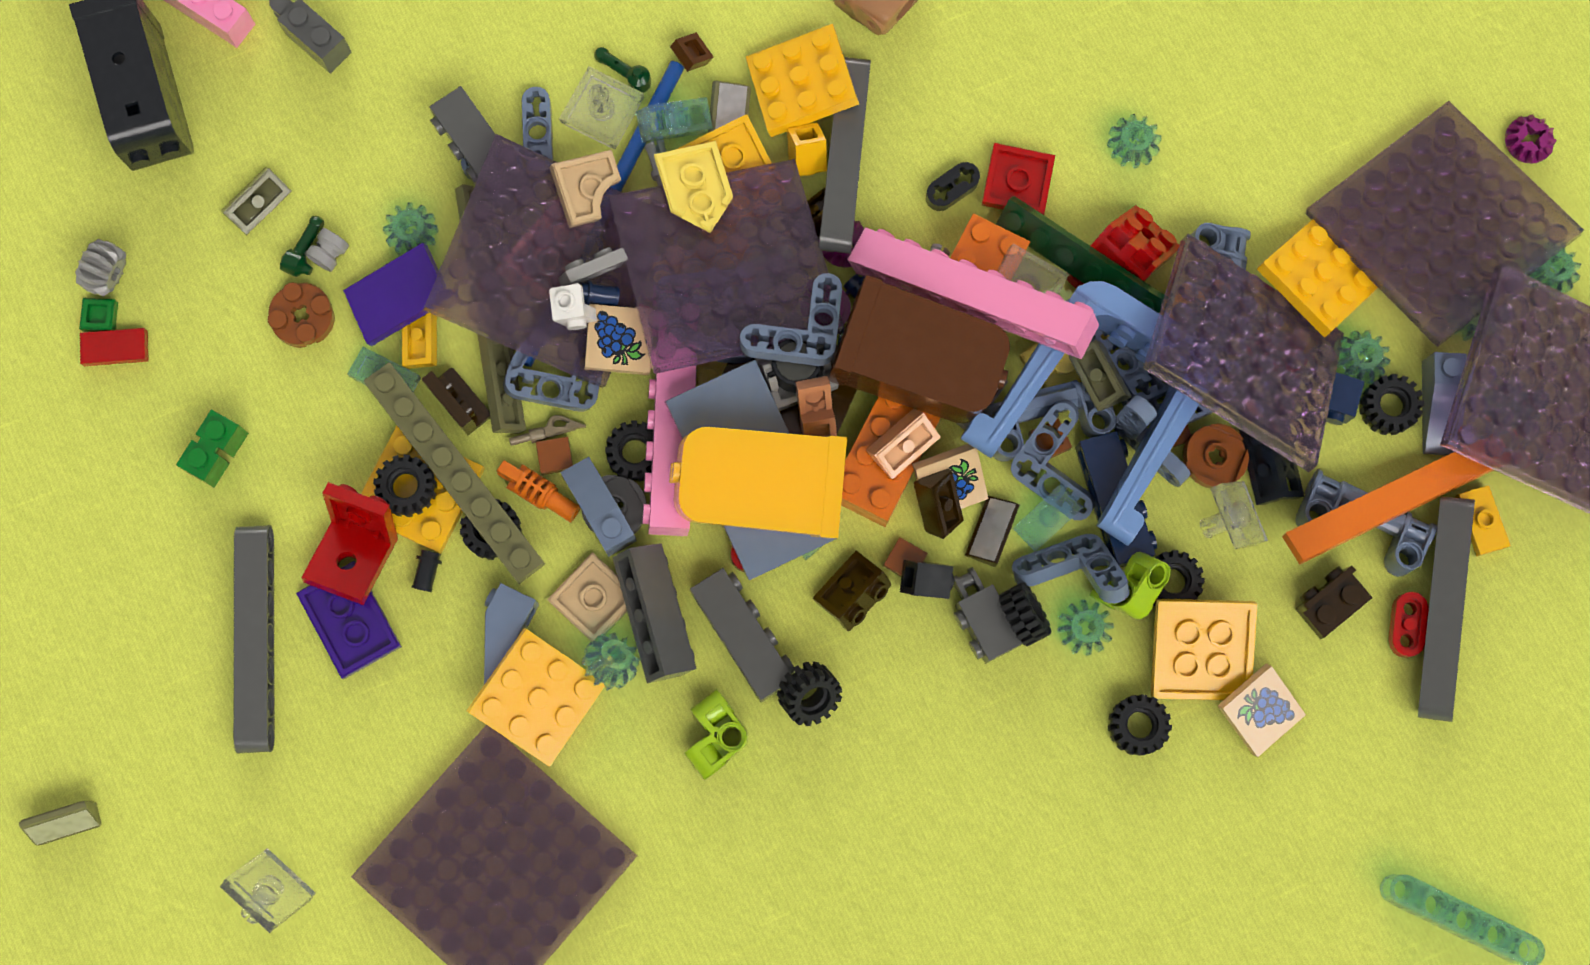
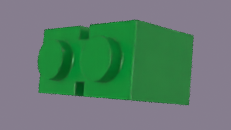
(201, 457)

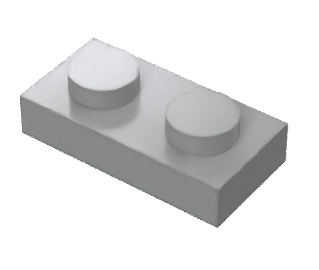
(603, 262)

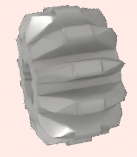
(100, 267)

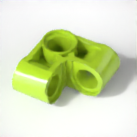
(1145, 581)
(711, 751)

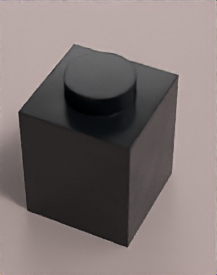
(926, 579)

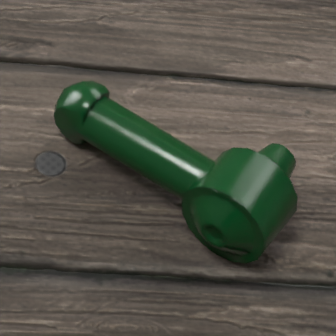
(637, 76)
(295, 261)

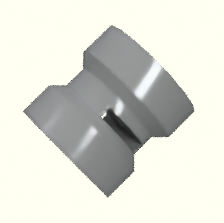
(327, 249)

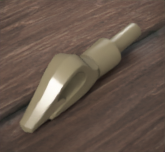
(541, 433)

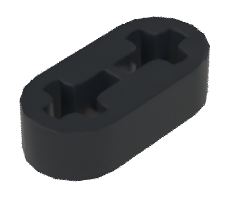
(956, 192)

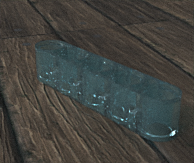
(1477, 922)

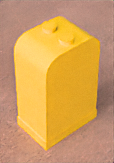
(760, 480)

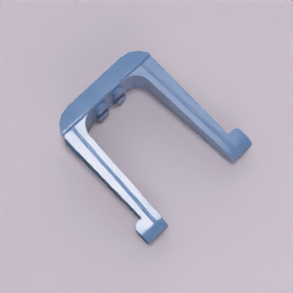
(1128, 325)

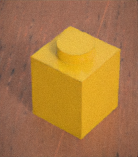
(808, 148)

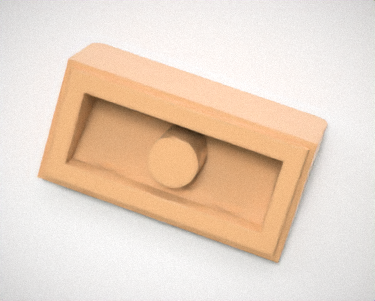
(903, 443)

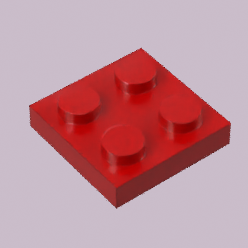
(1018, 174)

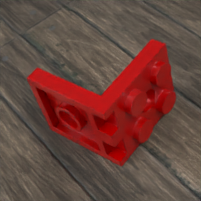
(1135, 244)
(358, 529)

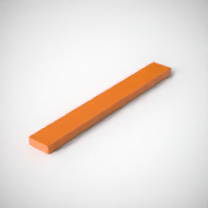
(1382, 505)

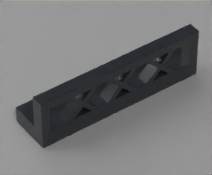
(1269, 473)

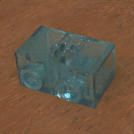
(674, 119)

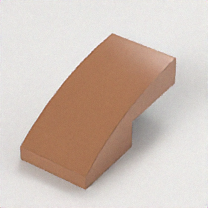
(816, 407)

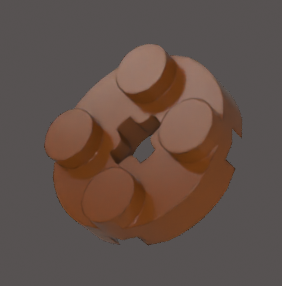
(294, 298)
(1231, 450)

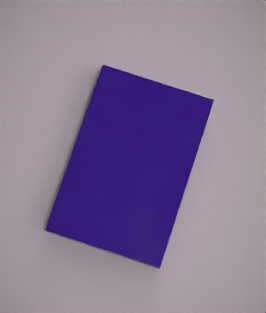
(393, 294)
(349, 631)

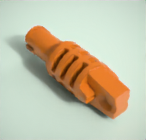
(537, 490)

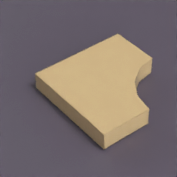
(582, 185)

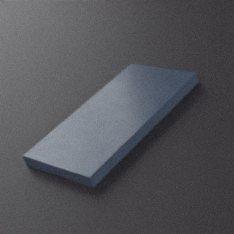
(745, 403)

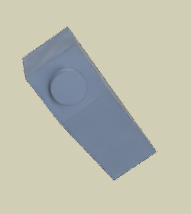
(1439, 385)
(599, 506)
(504, 620)

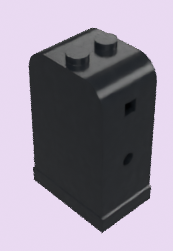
(132, 81)

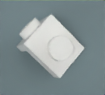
(569, 307)

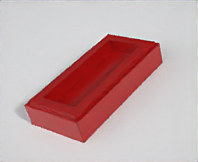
(113, 347)

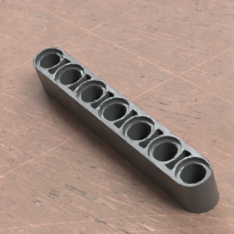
(845, 165)
(1446, 609)
(254, 639)

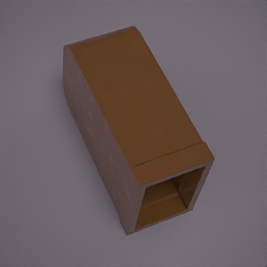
(920, 353)

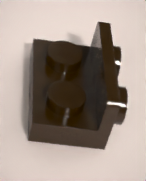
(458, 399)
(853, 590)
(1333, 602)

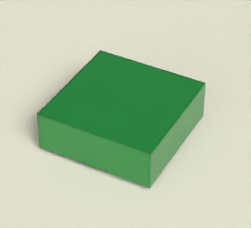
(98, 314)

